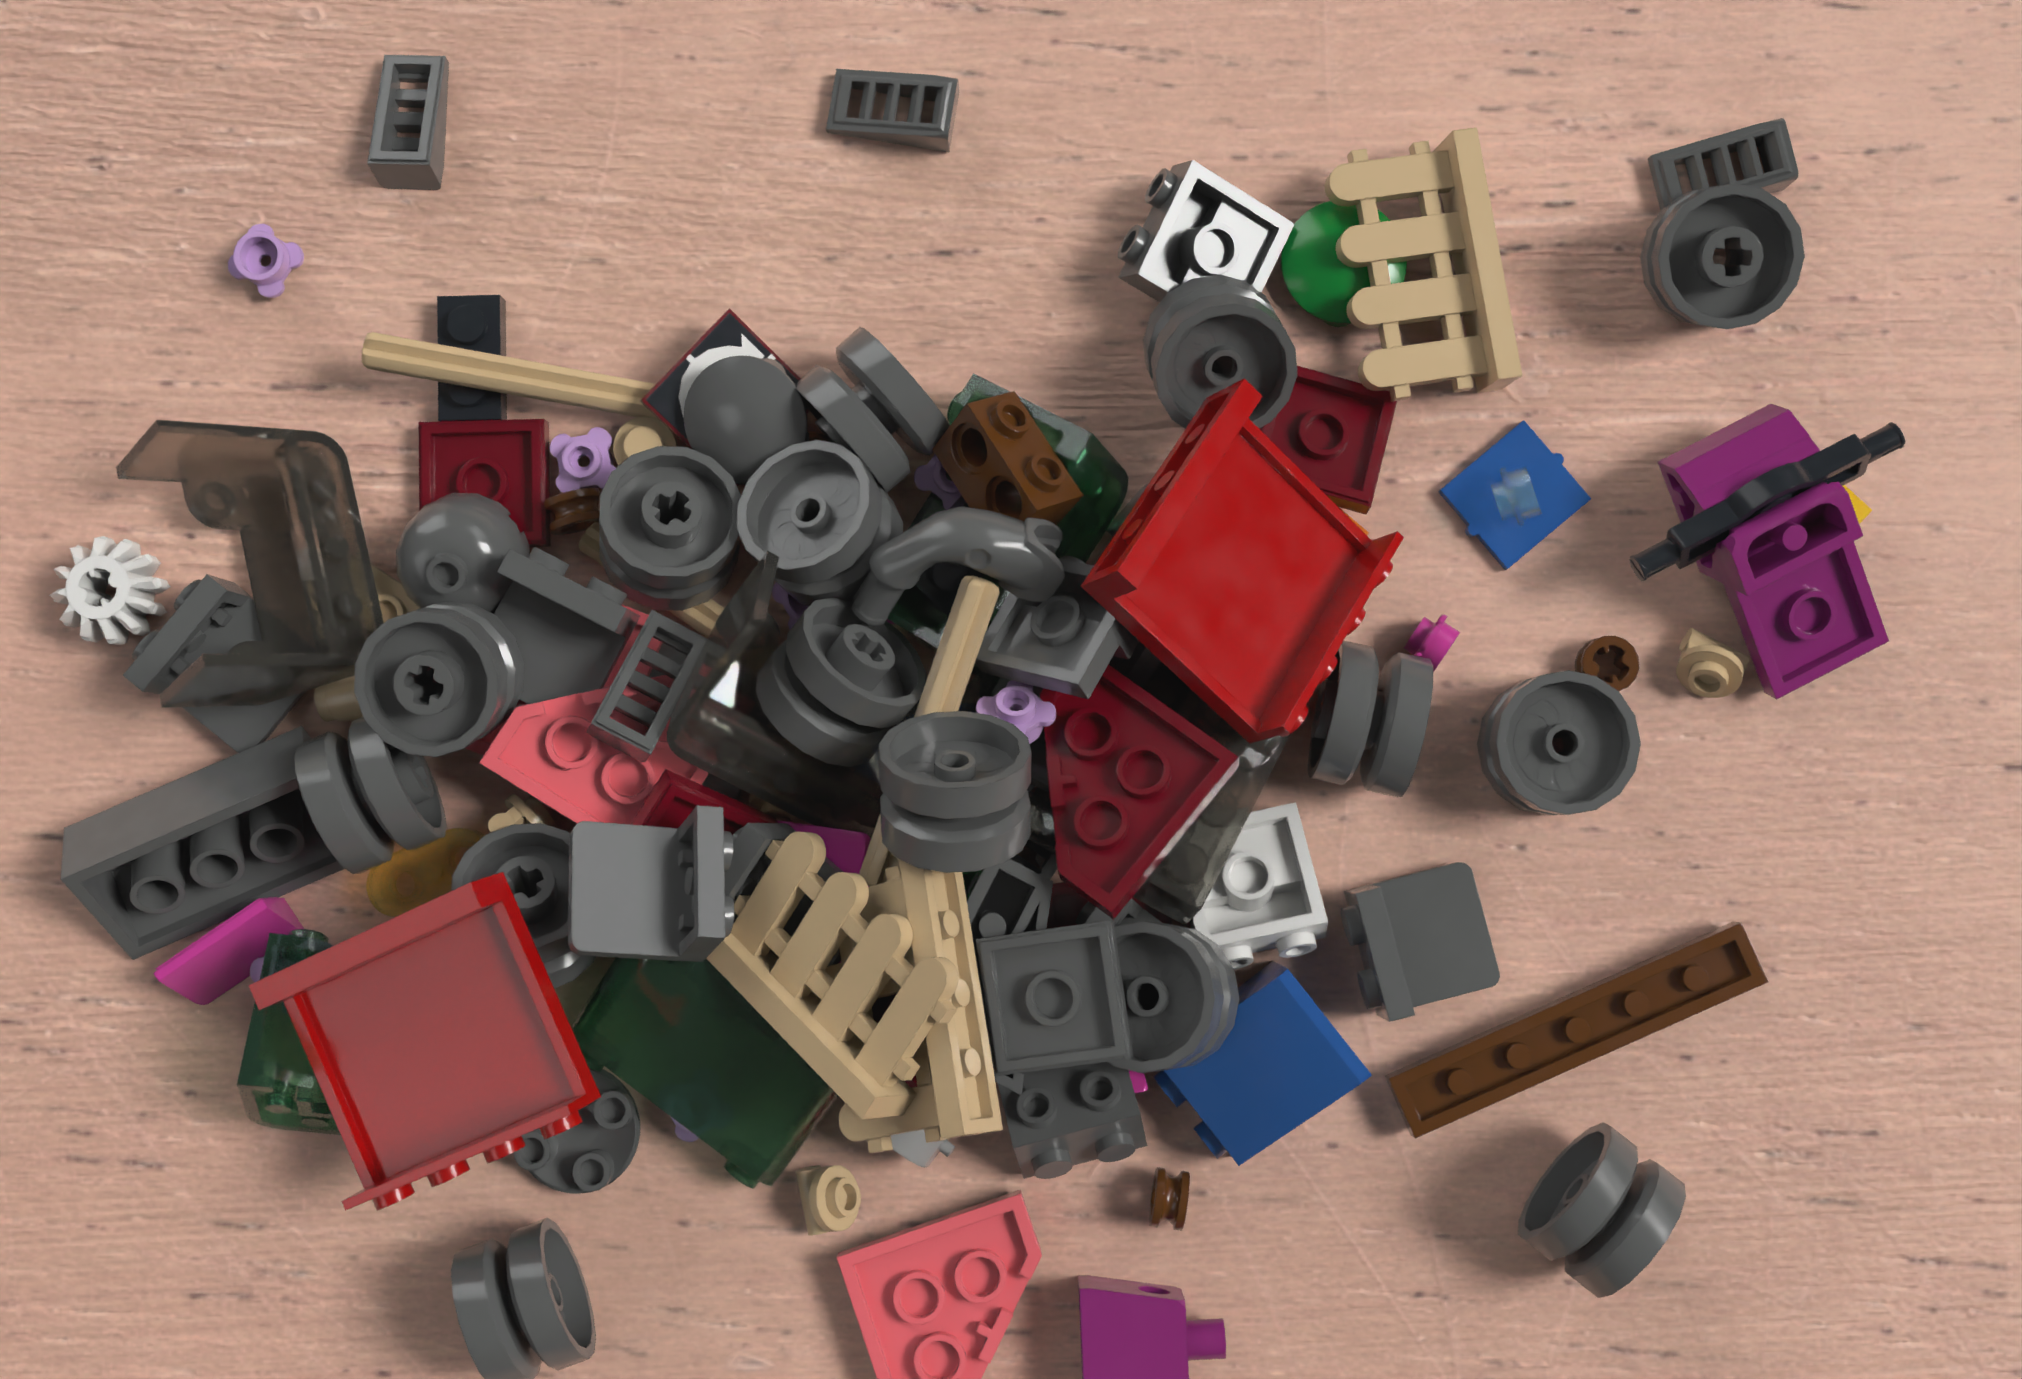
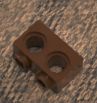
(1006, 462)

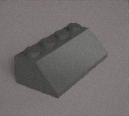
(197, 848)

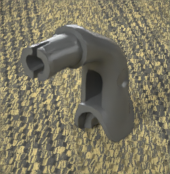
(979, 539)

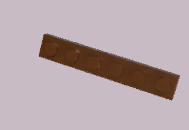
(1576, 1029)

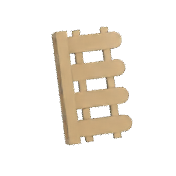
(1462, 231)
(827, 1016)
(955, 1059)

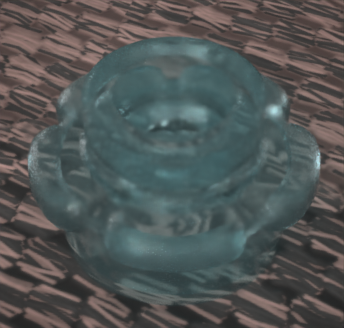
(1516, 495)

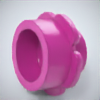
(1432, 640)

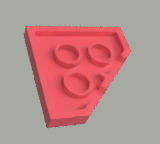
(560, 764)
(942, 1290)

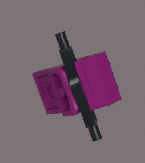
(1780, 536)

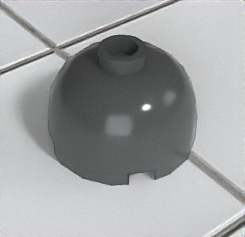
(456, 550)

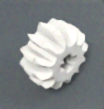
(86, 585)

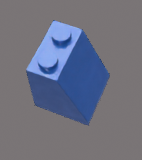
(1269, 1072)

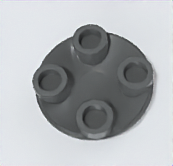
(744, 413)
(592, 1151)

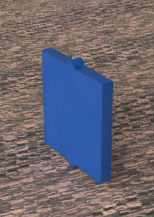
(1475, 503)

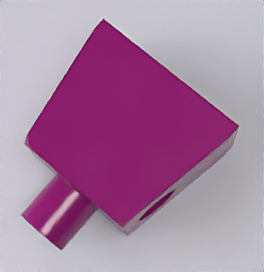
(1141, 1331)

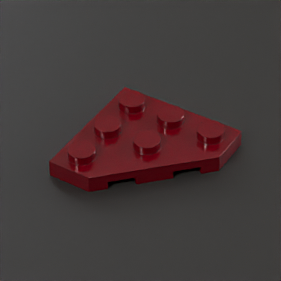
(1124, 786)

